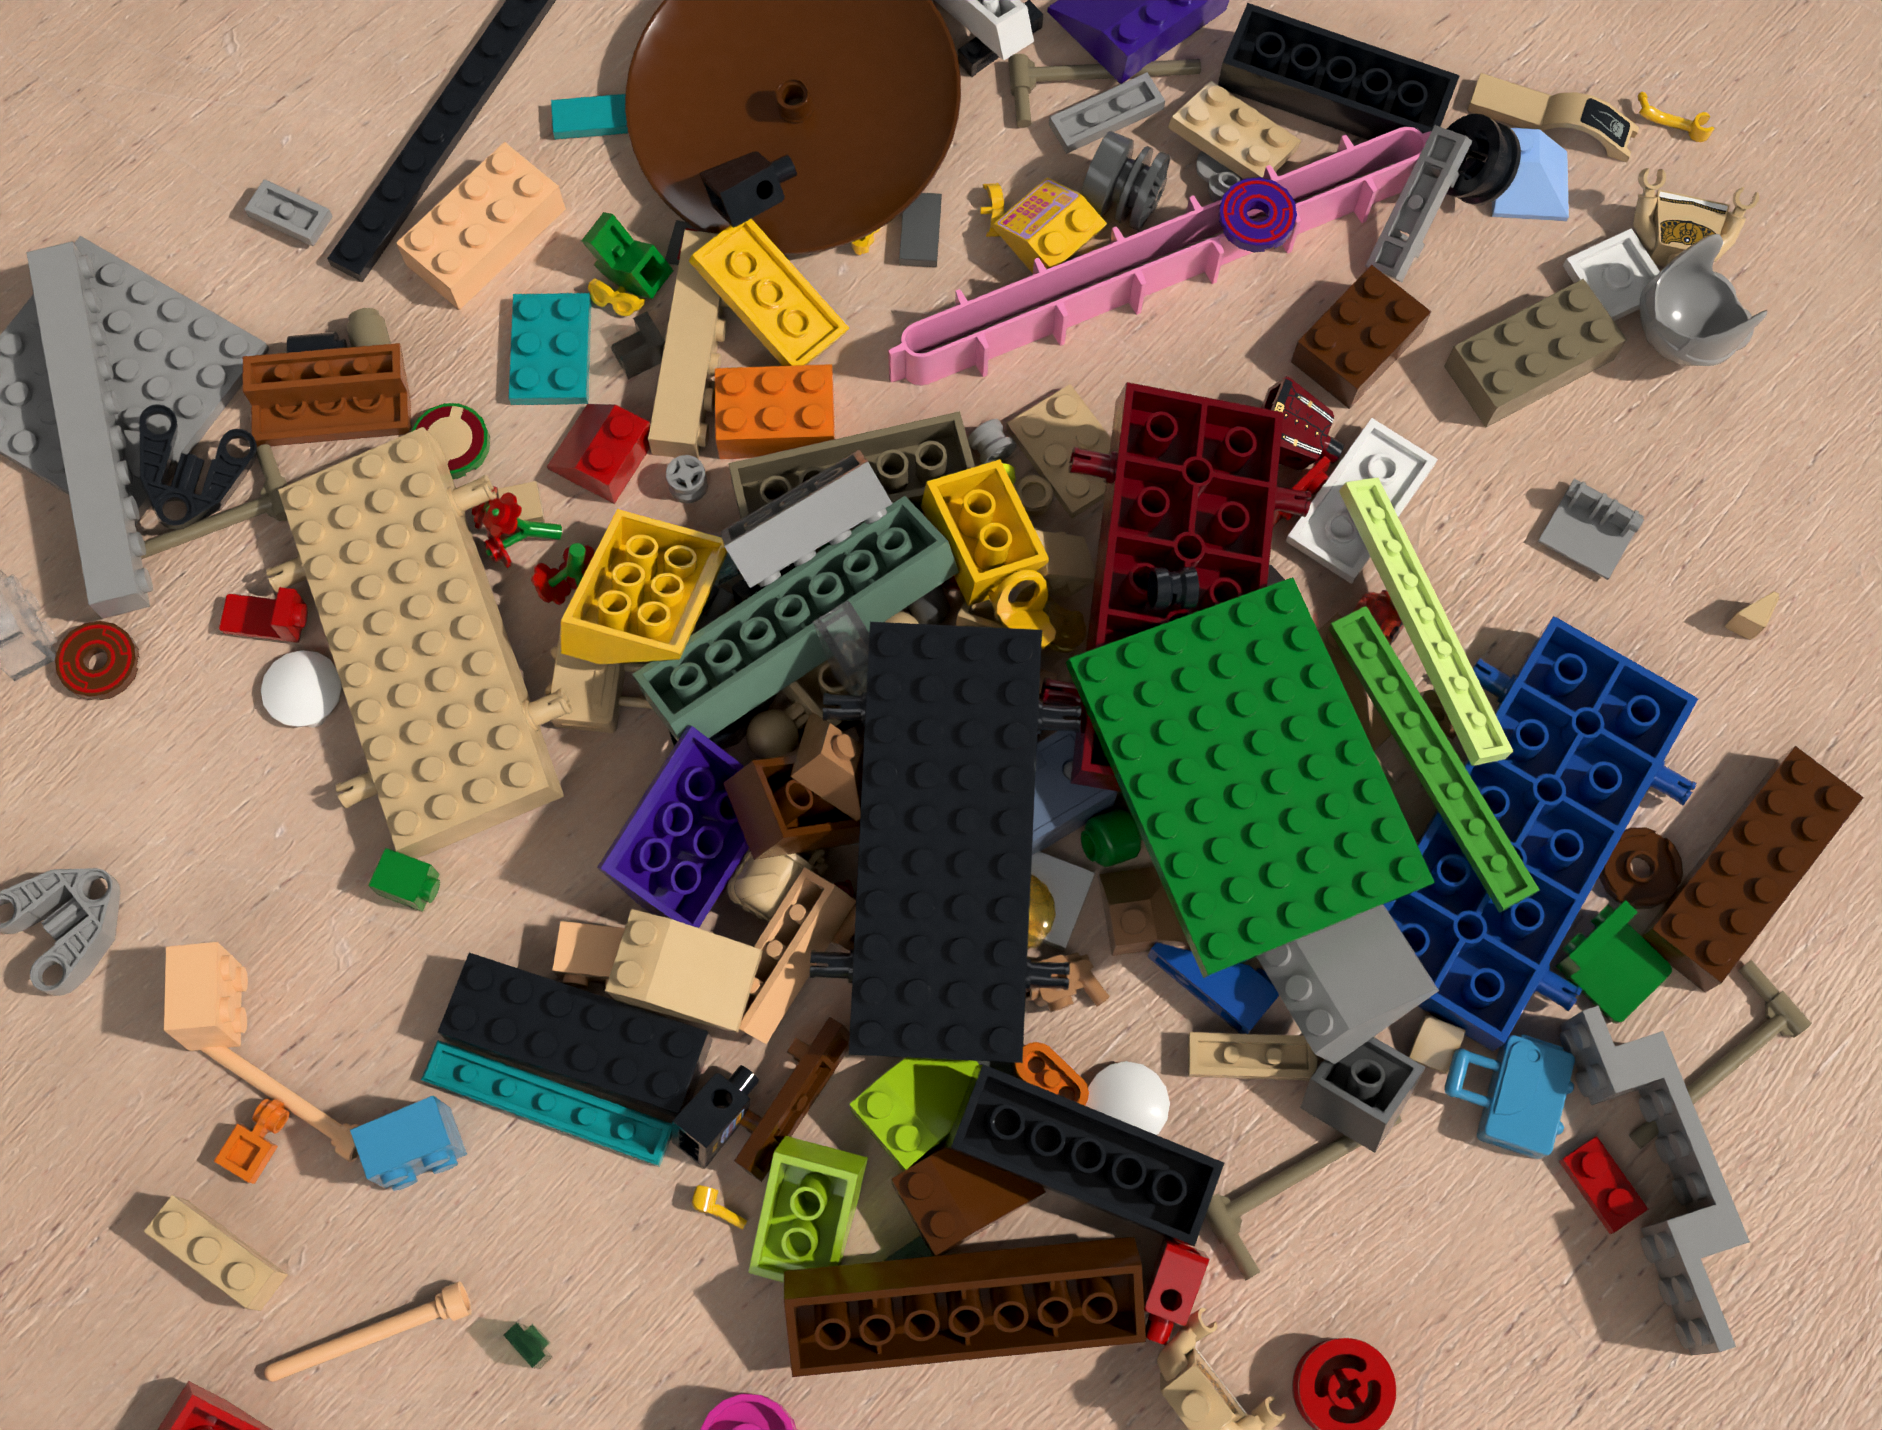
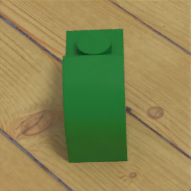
(626, 261)

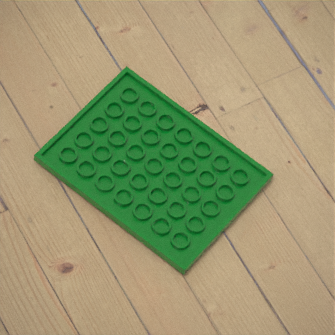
(1248, 775)

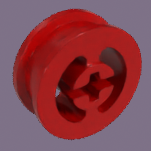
(1371, 1368)

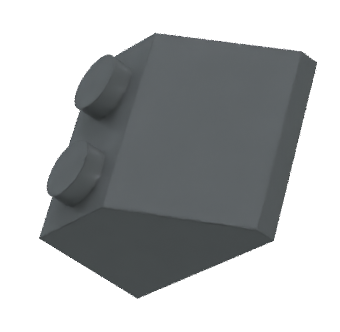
(1363, 1092)

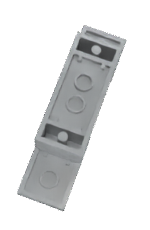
(1711, 1218)

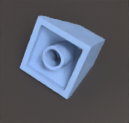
(1540, 182)

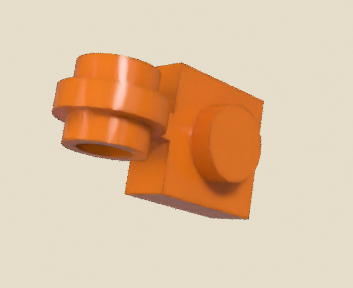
(246, 1149)

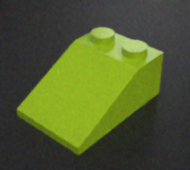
(914, 1106)
(806, 1208)

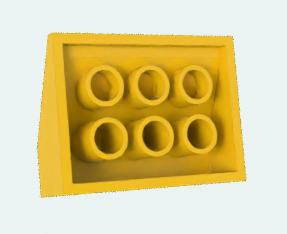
(641, 592)

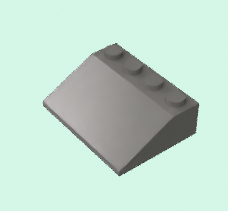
(1348, 981)

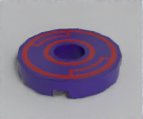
(1261, 195)

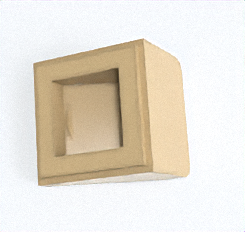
(1753, 618)
(1436, 1043)

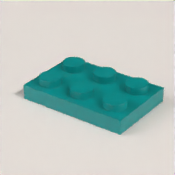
(550, 349)

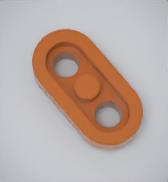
(1055, 1075)

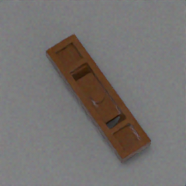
(795, 1098)

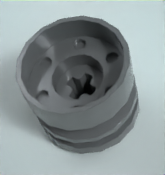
(1129, 182)

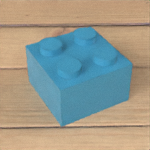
(409, 1144)

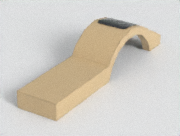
(1538, 110)

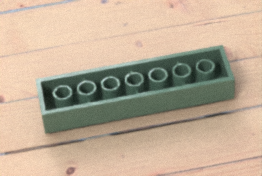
(772, 633)

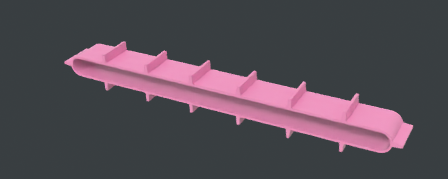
(1350, 161)

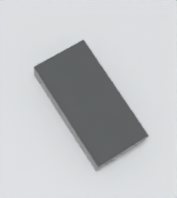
(921, 231)

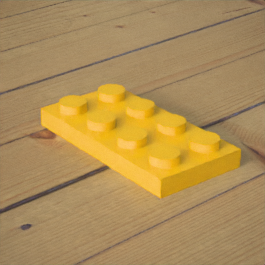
(768, 294)

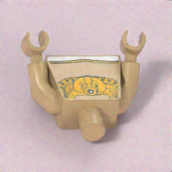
(1674, 221)
(1197, 1390)

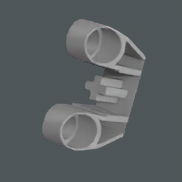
(77, 923)

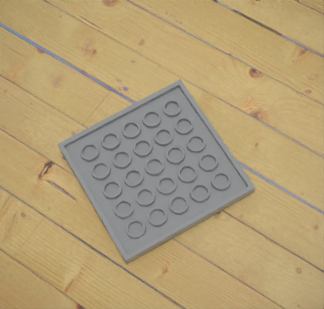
(159, 353)

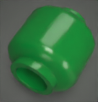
(1111, 838)

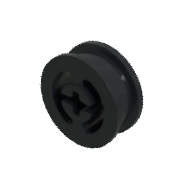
(1479, 180)

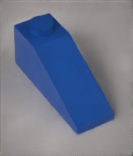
(1234, 994)

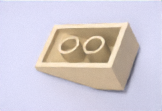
(683, 971)

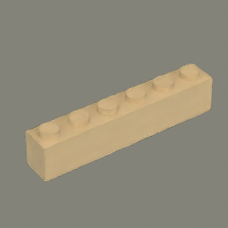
(688, 360)

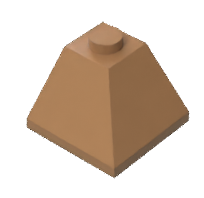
(830, 765)
(1138, 912)

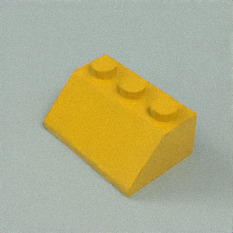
(984, 528)

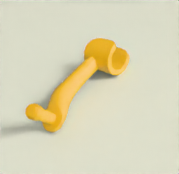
(1693, 127)

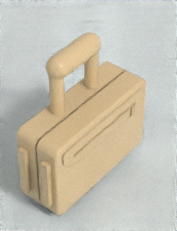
(592, 691)

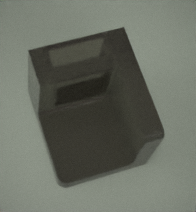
(640, 349)

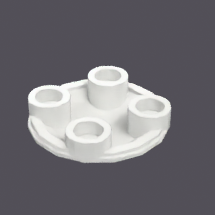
(301, 689)
(1131, 1095)

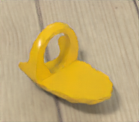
(1024, 614)

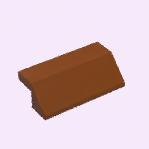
(327, 394)

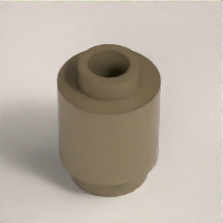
(367, 328)

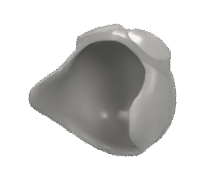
(1695, 312)

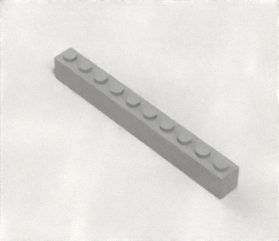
(89, 431)

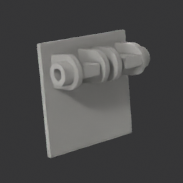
(1591, 529)

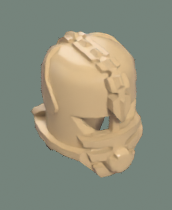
(765, 882)

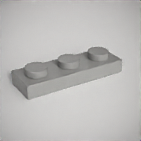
(1106, 112)

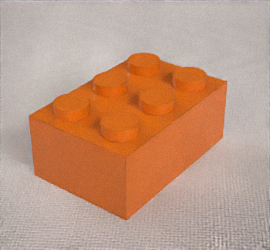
(772, 409)

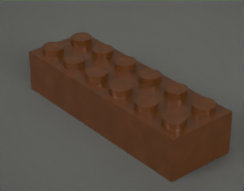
(1751, 869)

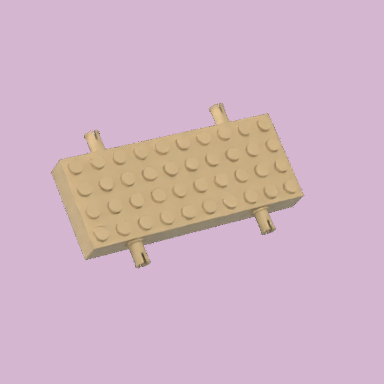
(419, 645)

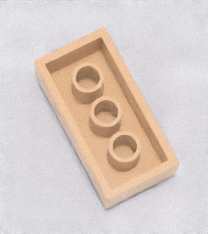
(481, 225)

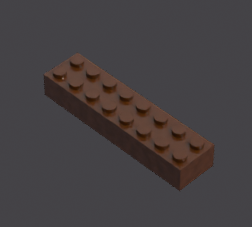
(964, 1306)

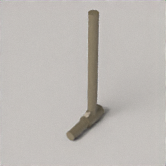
(1025, 75)
(269, 502)
(1782, 1018)
(1225, 1214)

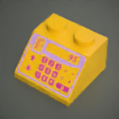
(1049, 224)

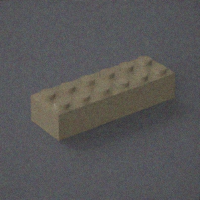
(899, 455)

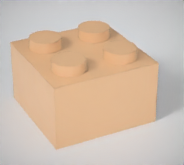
(204, 996)

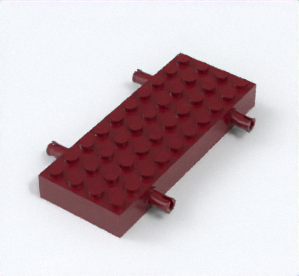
(1182, 489)

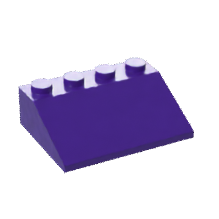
(1132, 32)
(681, 834)

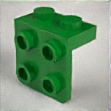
(1614, 963)

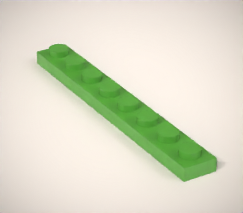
(1433, 759)

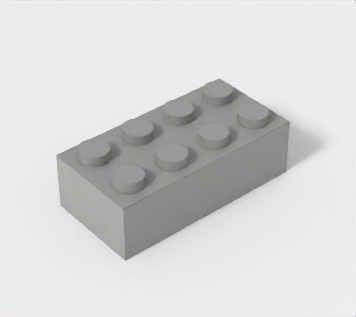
(805, 519)

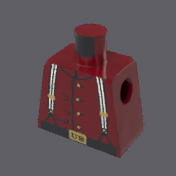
(1304, 425)

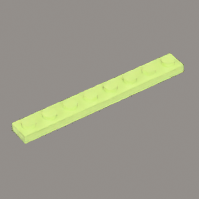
(1426, 622)

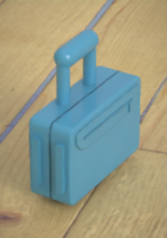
(1522, 1096)

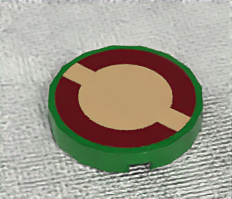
(460, 434)

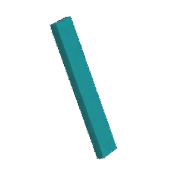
(548, 1103)

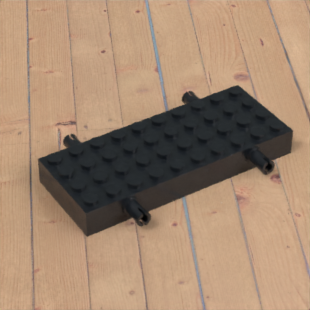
(945, 842)

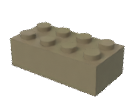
(1534, 352)

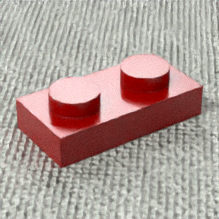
(1603, 1185)

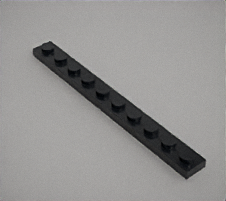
(437, 137)

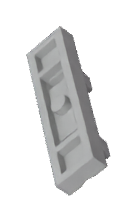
(1419, 203)

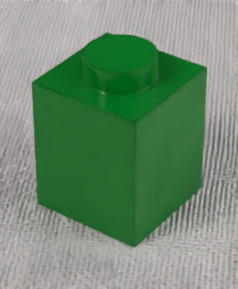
(405, 880)

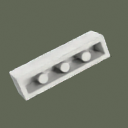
(997, 23)

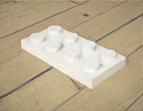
(1328, 529)

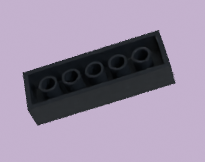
(1332, 77)
(575, 1035)
(1084, 1155)

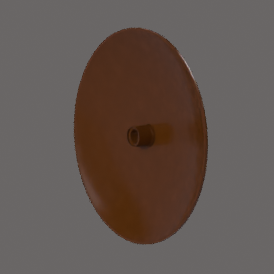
(863, 140)

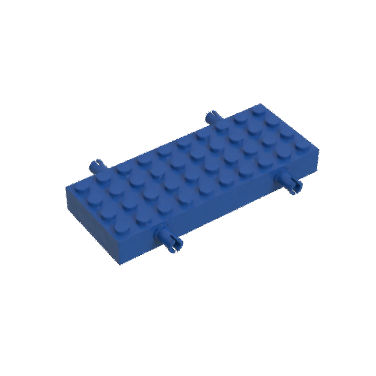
(1585, 751)

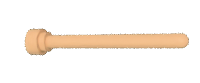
(339, 1133)
(450, 1303)

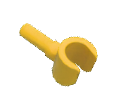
(704, 1201)

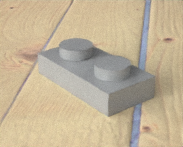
(288, 212)

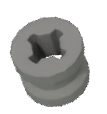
(991, 442)
(684, 469)

